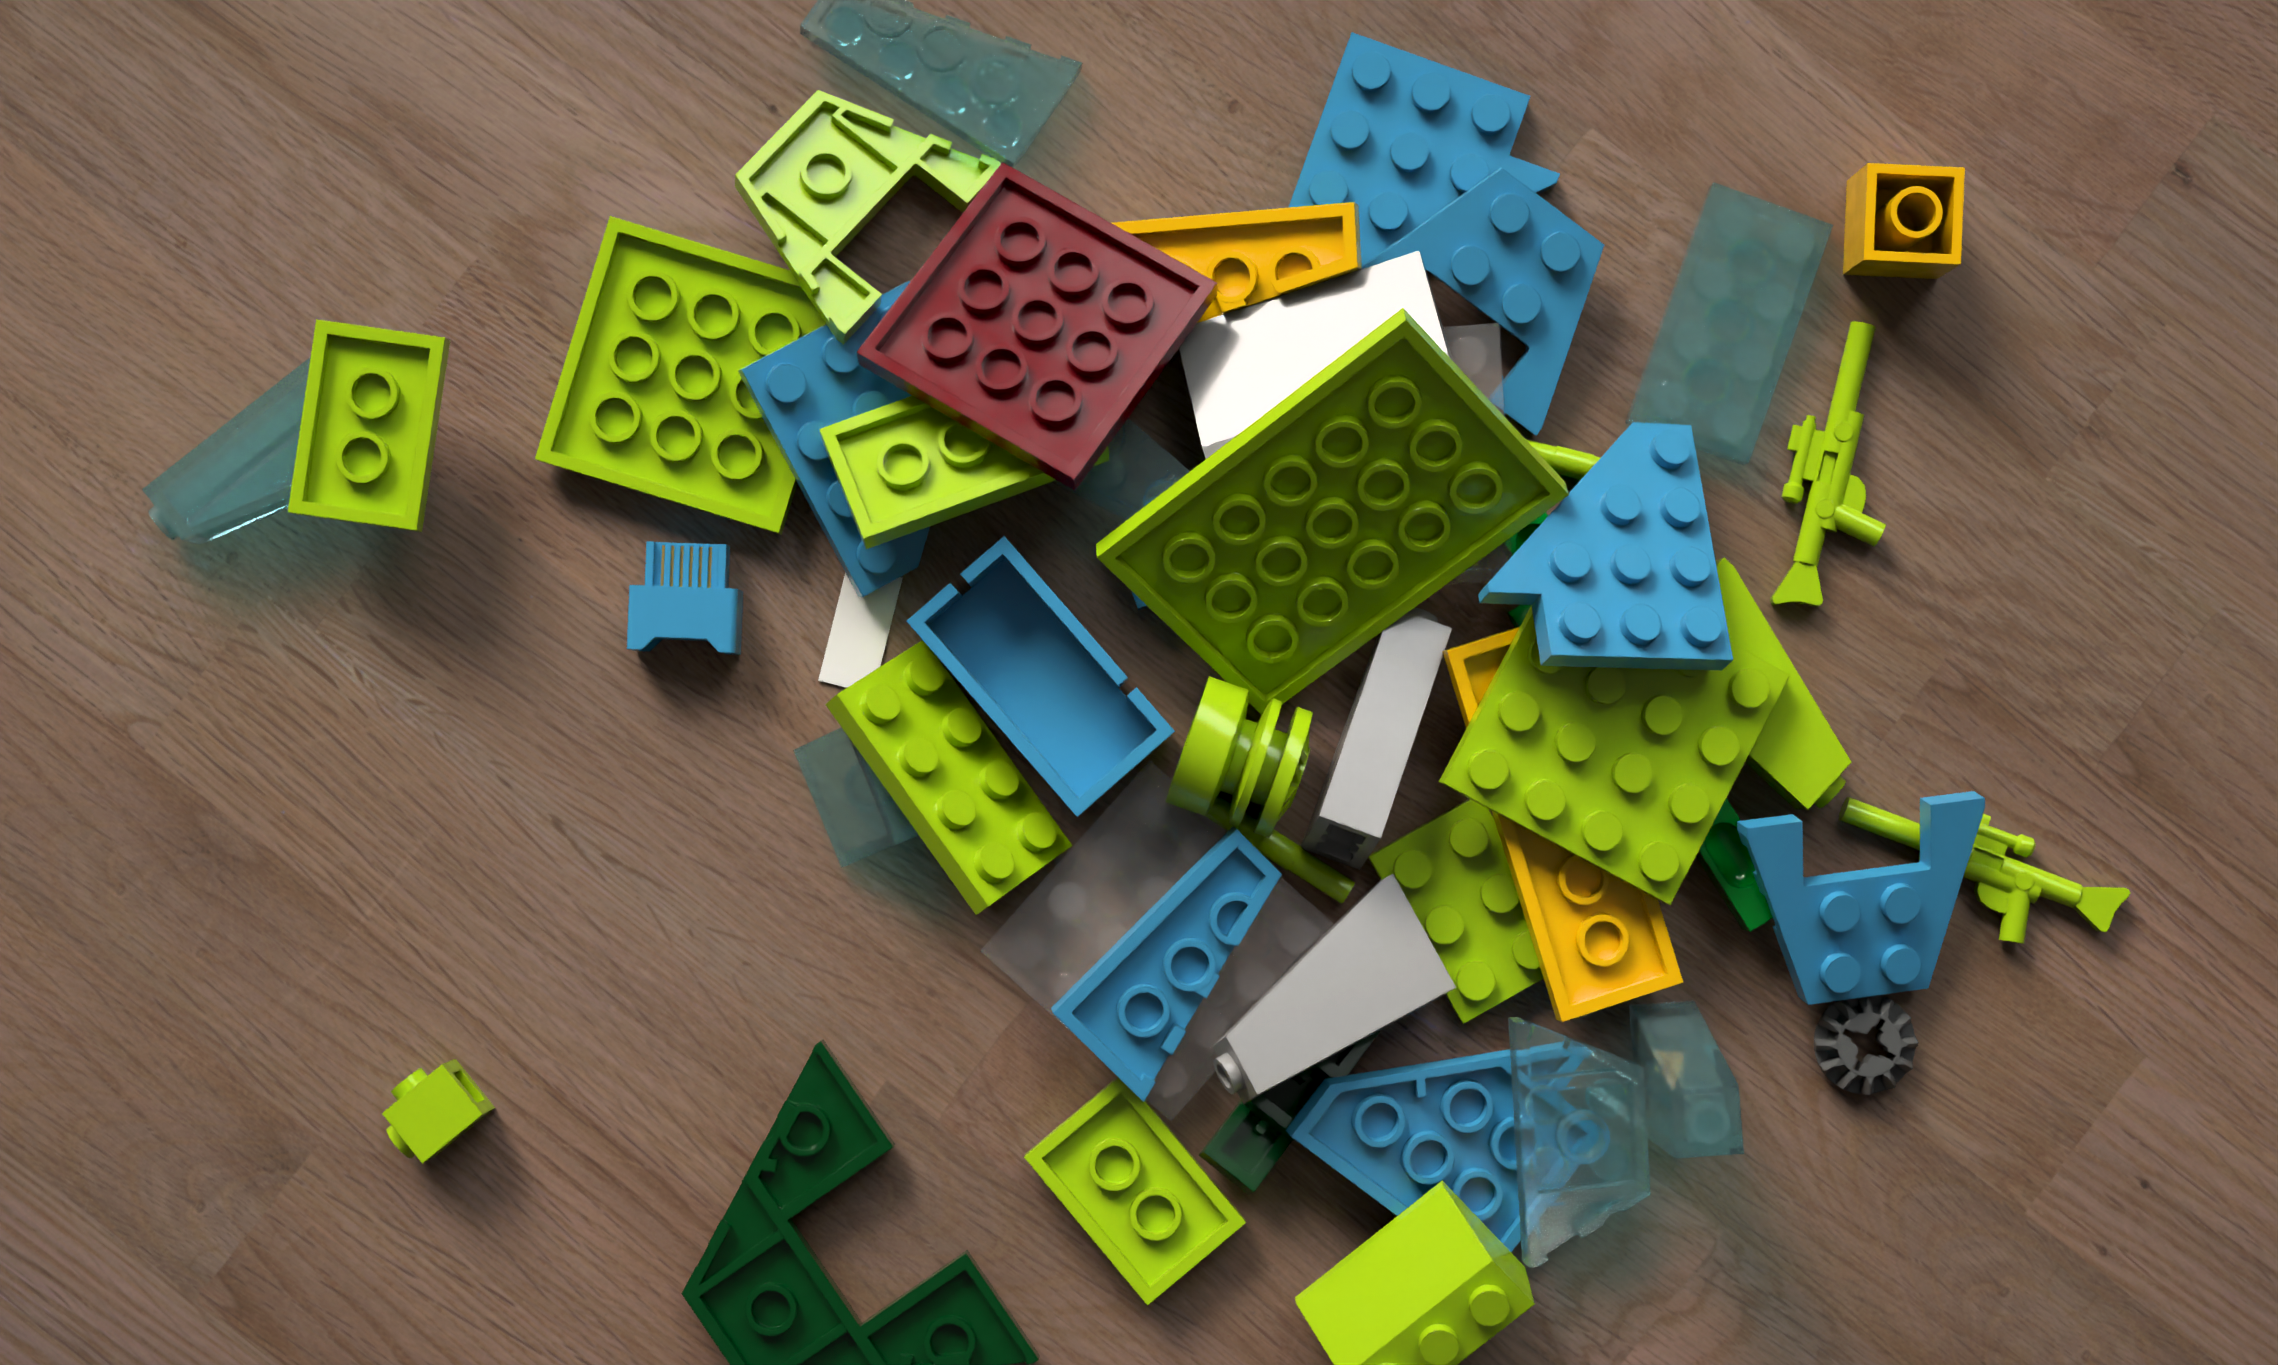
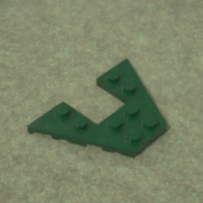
(775, 1301)

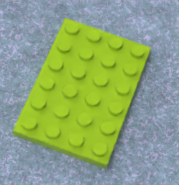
(1333, 514)

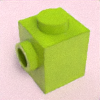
(434, 1110)

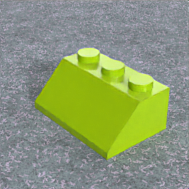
(1418, 1289)

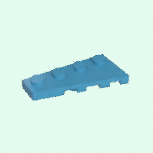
(1155, 976)

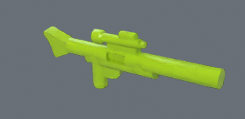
(1827, 461)
(2000, 881)

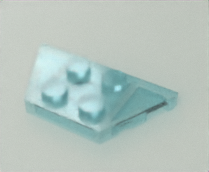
(1575, 1136)

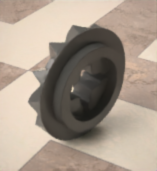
(1837, 1053)

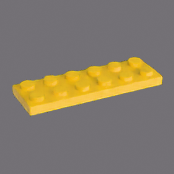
(1589, 929)

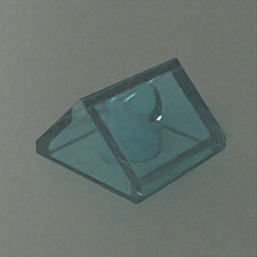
(851, 799)

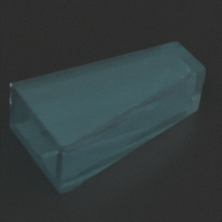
(235, 472)
(1687, 1082)

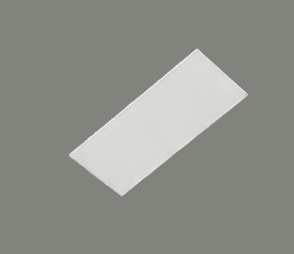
(858, 633)

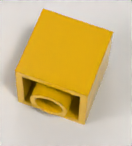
(1903, 221)

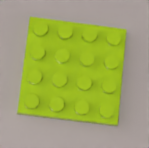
(656, 379)
(1614, 757)

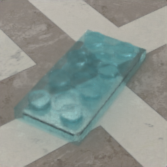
(1730, 321)

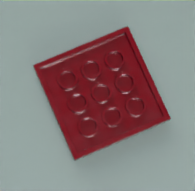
(1037, 325)

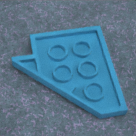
(1409, 141)
(815, 386)
(1625, 563)
(1423, 1125)

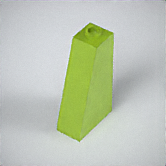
(1796, 745)

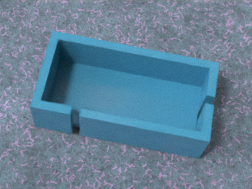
(1040, 676)

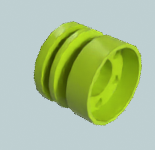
(1240, 757)

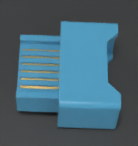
(685, 598)

